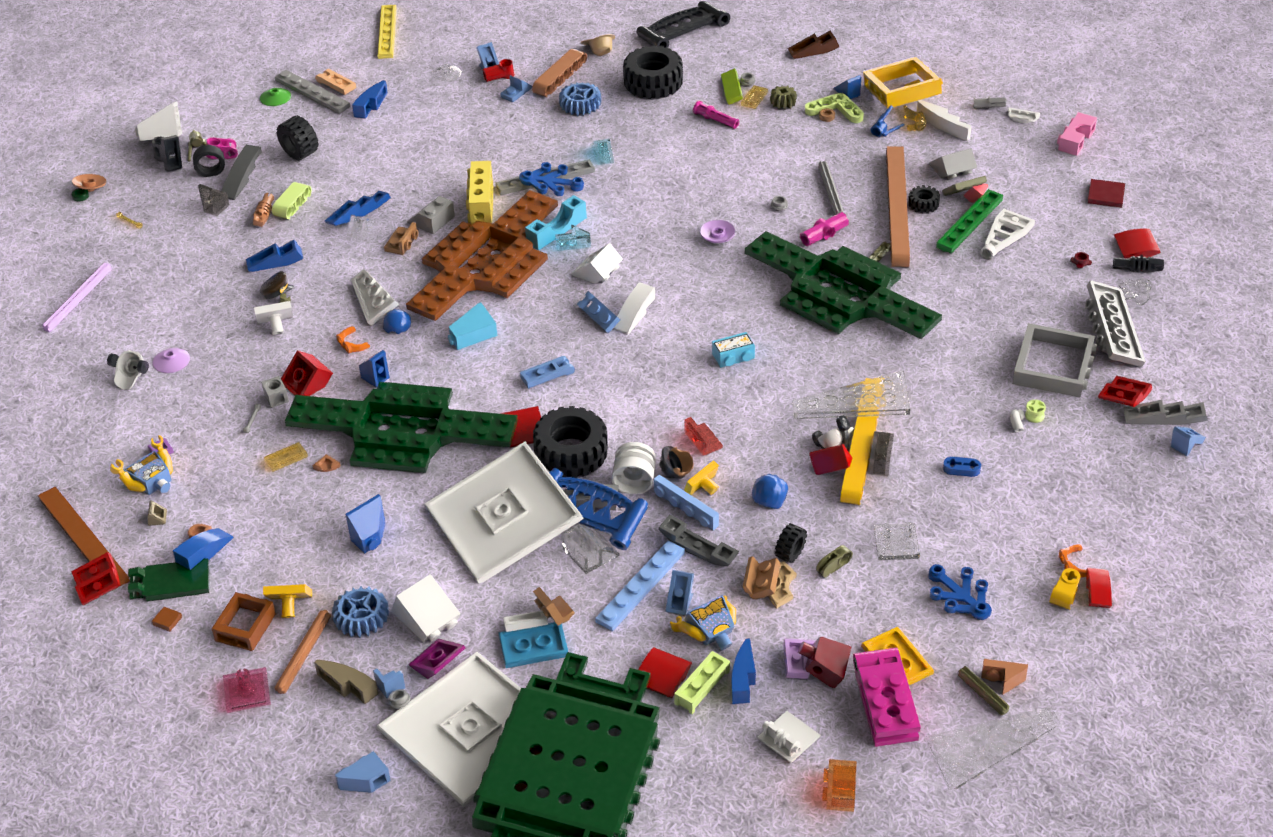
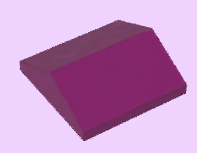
(436, 657)

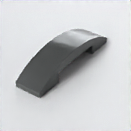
(676, 532)

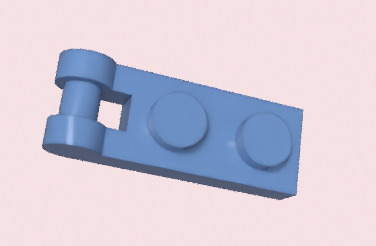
(598, 312)
(546, 371)

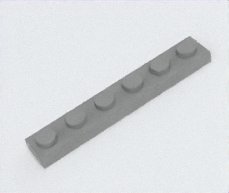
(312, 91)

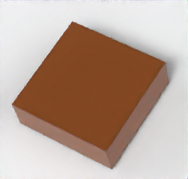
(167, 619)

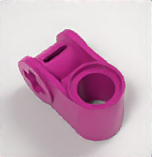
(224, 145)

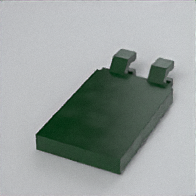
(168, 581)

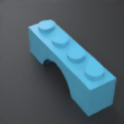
(570, 213)

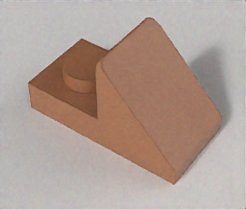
(1009, 672)

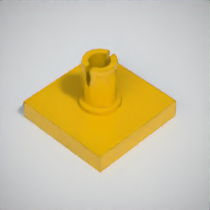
(287, 594)

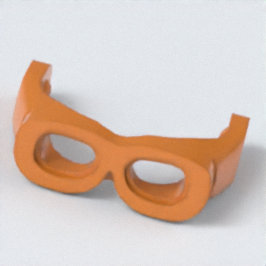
(350, 347)
(1064, 559)

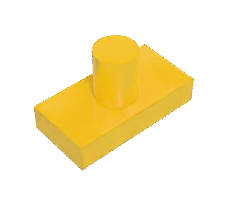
(703, 480)

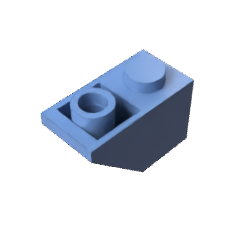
(364, 775)

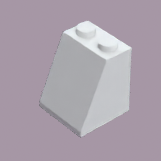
(162, 123)
(425, 609)

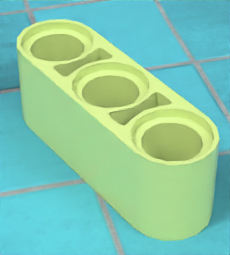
(291, 199)

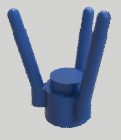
(880, 127)

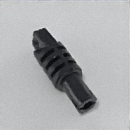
(1139, 264)

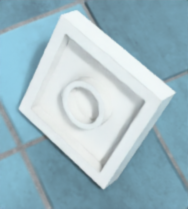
(274, 313)

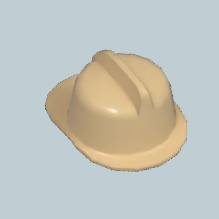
(600, 45)

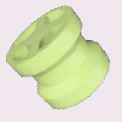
(1035, 411)

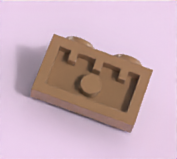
(402, 239)
(761, 577)

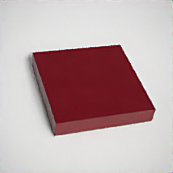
(1106, 193)

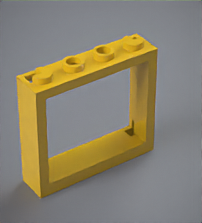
(929, 87)

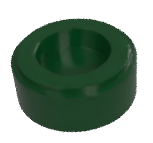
(80, 194)

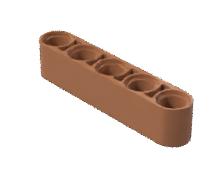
(558, 72)

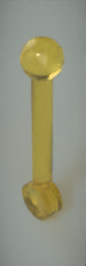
(139, 225)

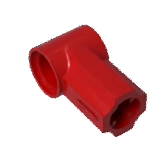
(502, 70)

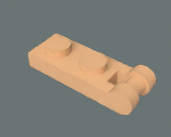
(336, 81)

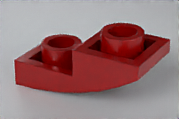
(1099, 587)

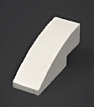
(635, 307)

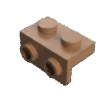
(556, 609)

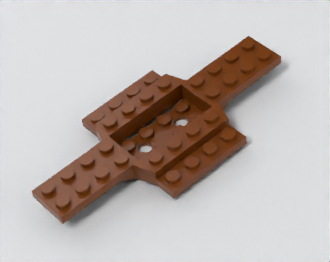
(498, 272)

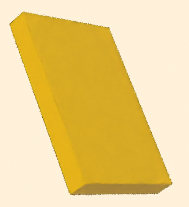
(914, 664)

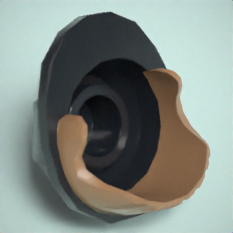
(675, 462)

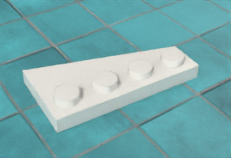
(372, 297)

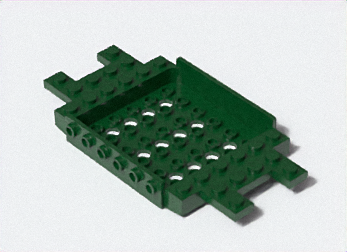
(612, 792)

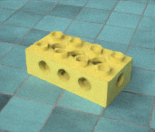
(480, 192)

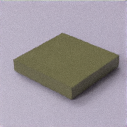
(963, 186)

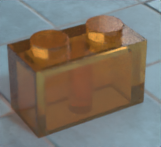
(841, 785)

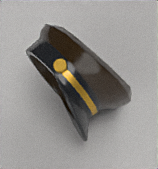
(275, 285)

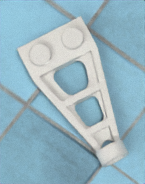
(1010, 220)

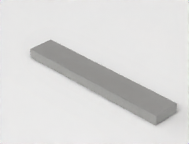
(574, 170)

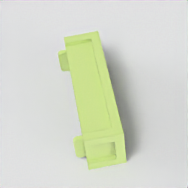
(701, 681)

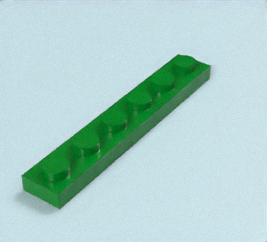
(969, 221)

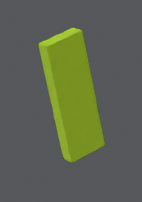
(731, 86)

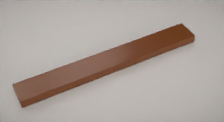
(76, 528)

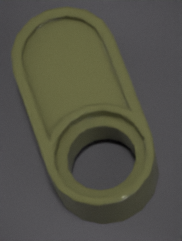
(834, 560)

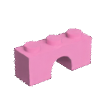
(1073, 136)

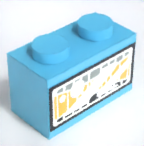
(733, 349)

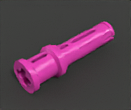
(710, 112)

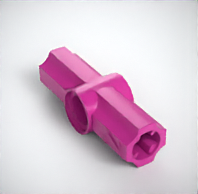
(824, 229)

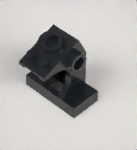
(167, 146)

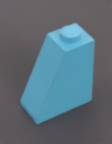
(472, 327)

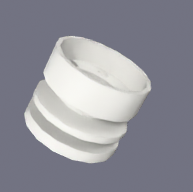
(634, 468)

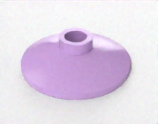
(717, 231)
(171, 360)

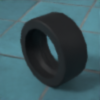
(206, 150)

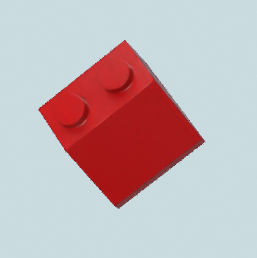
(305, 375)

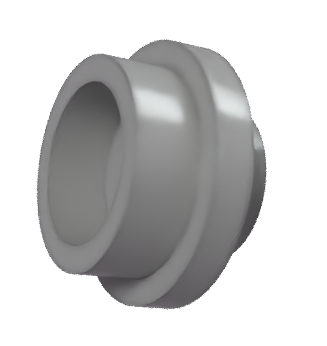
(747, 79)
(779, 203)
(399, 699)

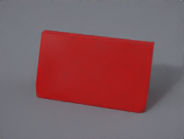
(830, 459)

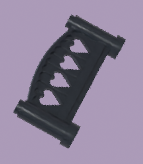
(658, 39)

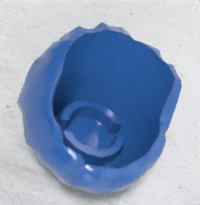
(770, 491)

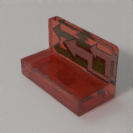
(701, 436)

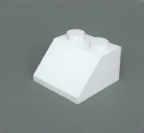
(598, 265)

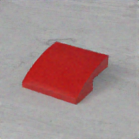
(1137, 243)
(1125, 391)
(525, 425)
(96, 578)
(665, 671)

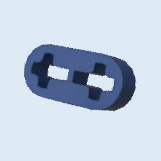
(962, 466)

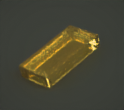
(754, 97)
(285, 456)

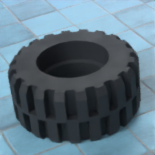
(653, 72)
(571, 424)

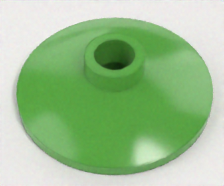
(275, 97)

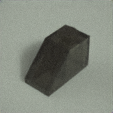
(213, 200)

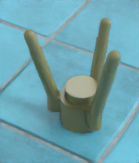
(195, 140)

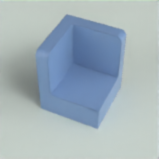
(389, 682)

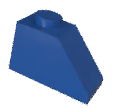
(375, 369)

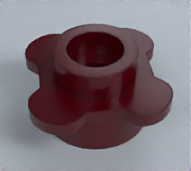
(1081, 259)

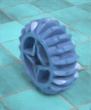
(580, 98)
(360, 617)

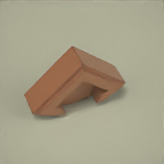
(326, 463)

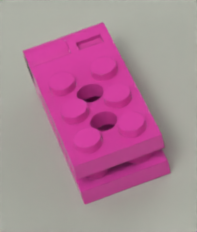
(886, 697)

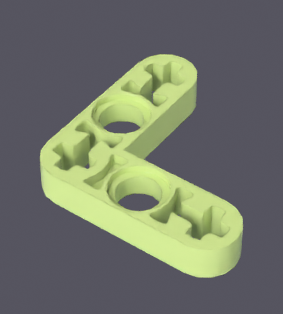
(836, 101)

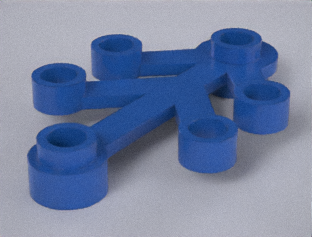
(532, 178)
(960, 594)

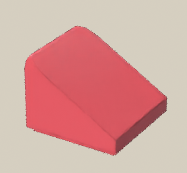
(975, 192)

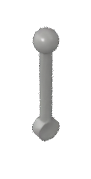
(246, 429)

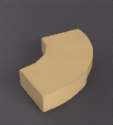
(782, 592)

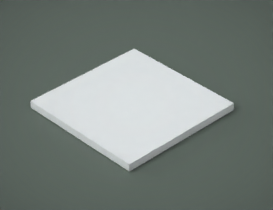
(503, 512)
(456, 725)

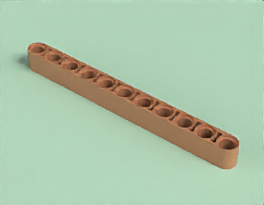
(897, 207)

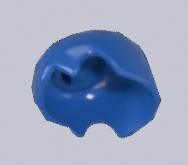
(396, 321)

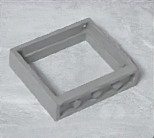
(1052, 382)

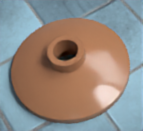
(89, 181)

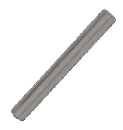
(830, 187)

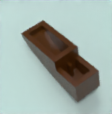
(814, 45)

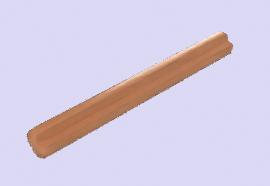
(302, 652)

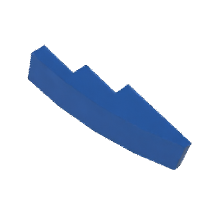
(359, 208)

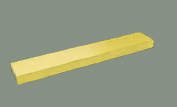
(387, 31)

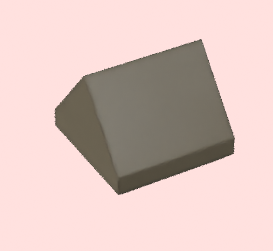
(156, 514)

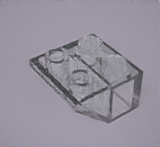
(587, 547)

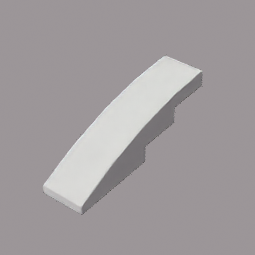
(940, 118)

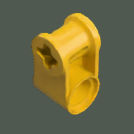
(1066, 588)

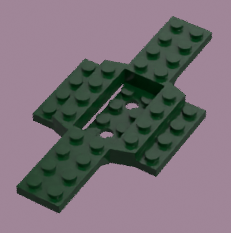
(832, 305)
(400, 445)

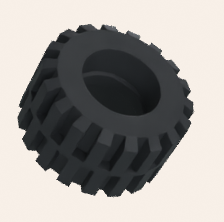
(297, 137)

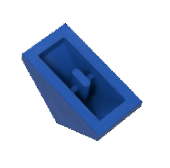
(850, 87)

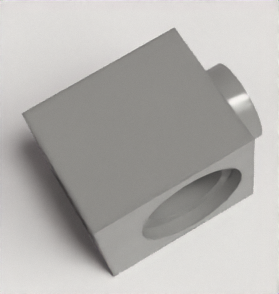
(275, 391)

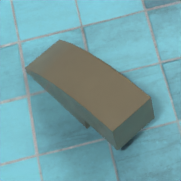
(347, 680)

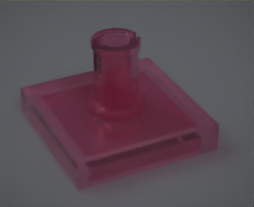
(246, 689)

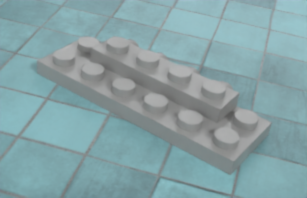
(1113, 324)

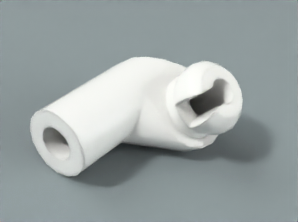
(1015, 418)

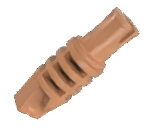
(263, 210)

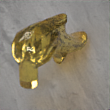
(918, 117)

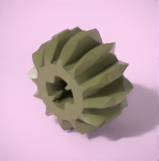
(783, 97)

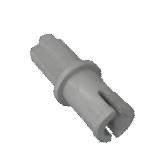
(989, 102)

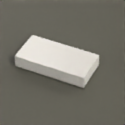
(525, 621)

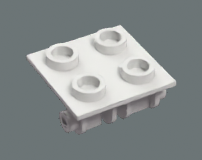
(788, 736)

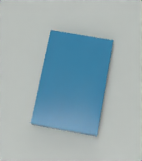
(533, 645)

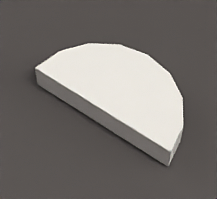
(1022, 116)

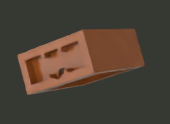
(240, 638)

